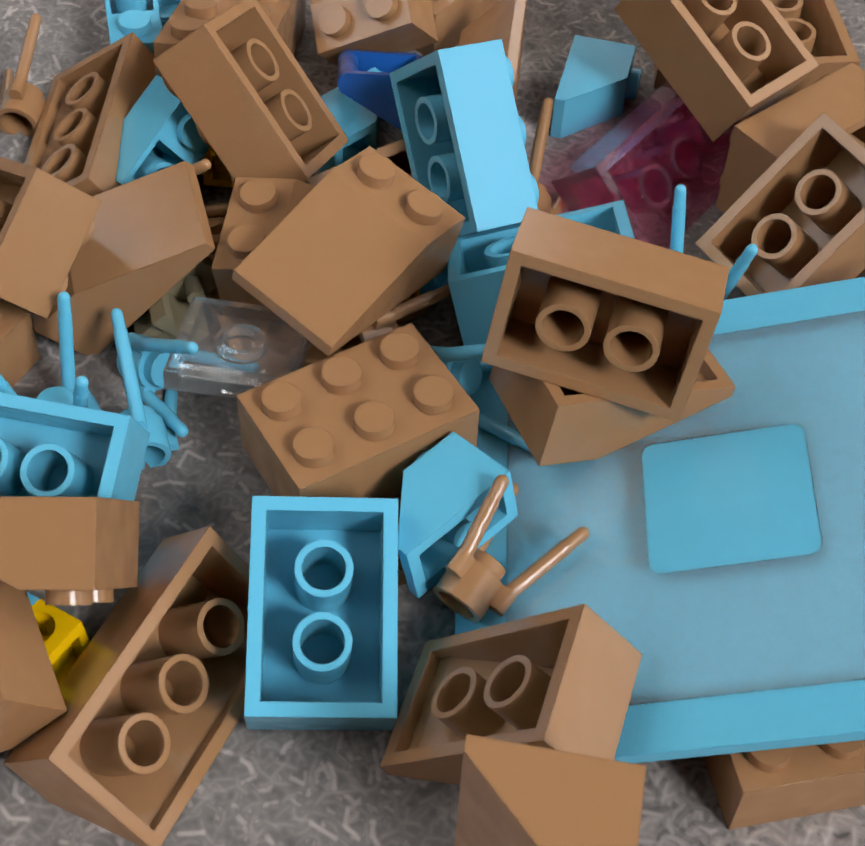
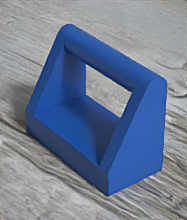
(368, 88)

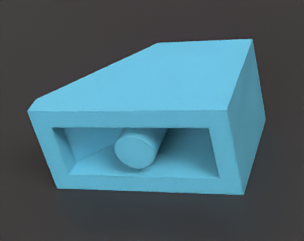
(594, 84)
(439, 505)

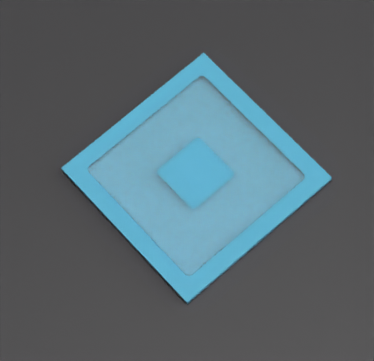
(721, 539)

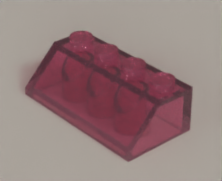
(644, 163)

